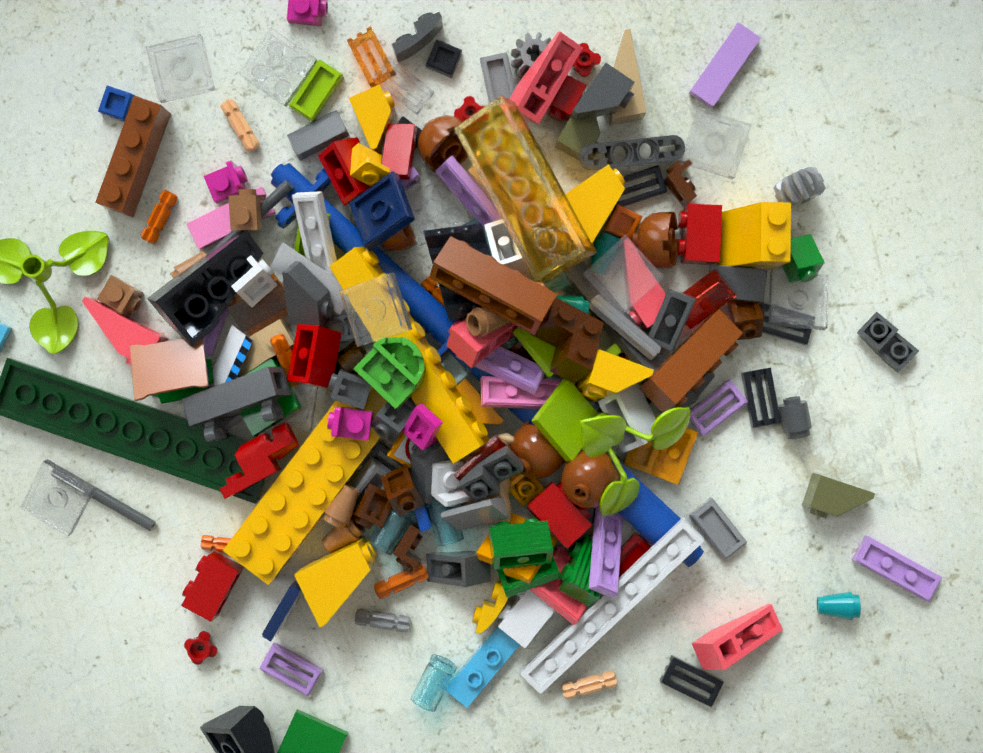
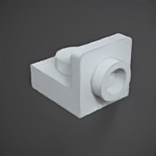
(255, 283)
(445, 485)

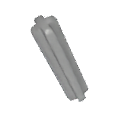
(624, 327)

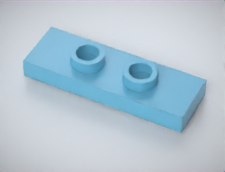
(482, 667)

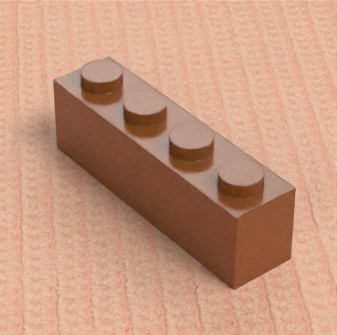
(133, 156)
(492, 285)
(691, 361)

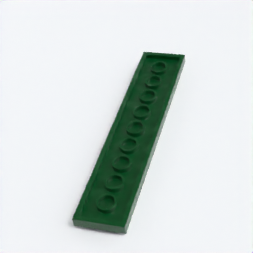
(119, 426)

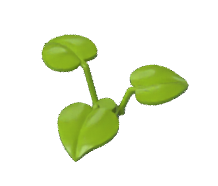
(84, 254)
(608, 430)

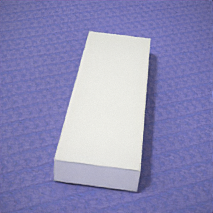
(315, 229)

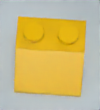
(610, 376)

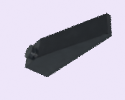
(202, 292)
(239, 732)

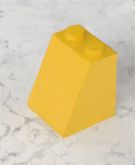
(596, 199)
(756, 236)
(334, 577)

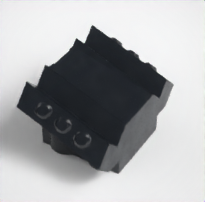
(473, 234)

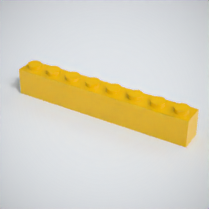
(438, 392)

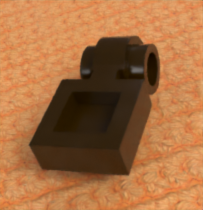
(350, 357)

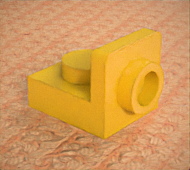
(367, 165)

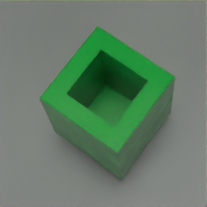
(804, 260)

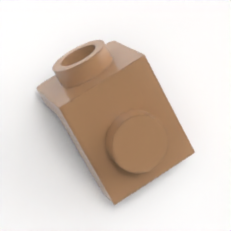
(245, 210)

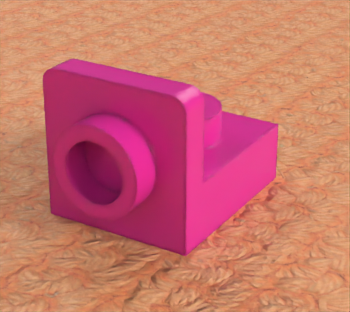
(307, 12)
(226, 181)
(350, 423)
(422, 427)

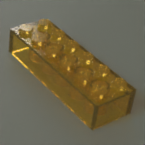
(524, 190)

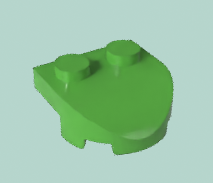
(393, 369)

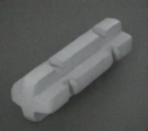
(382, 620)

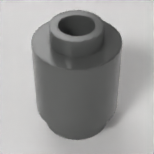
(795, 417)

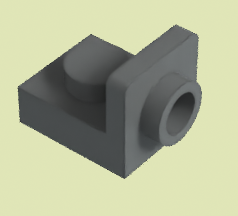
(349, 389)
(390, 422)

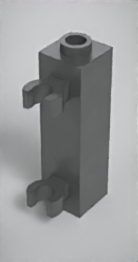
(236, 396)

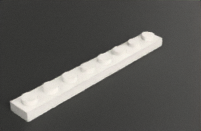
(607, 611)

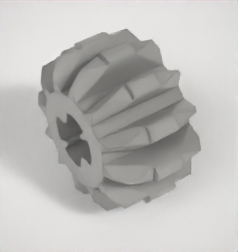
(524, 52)
(800, 187)

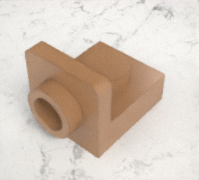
(121, 296)

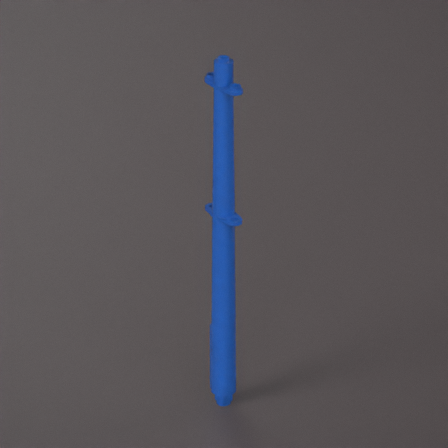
(646, 513)

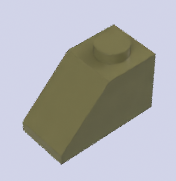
(577, 135)
(833, 497)

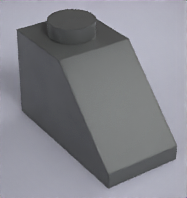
(604, 95)
(306, 297)
(421, 468)
(457, 568)

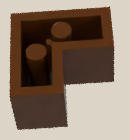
(574, 339)

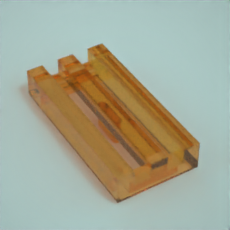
(362, 40)

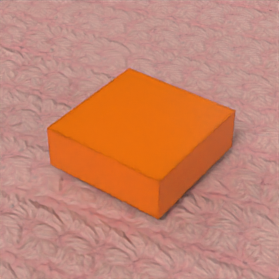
(623, 222)

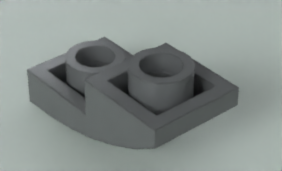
(426, 29)
(886, 342)
(486, 476)

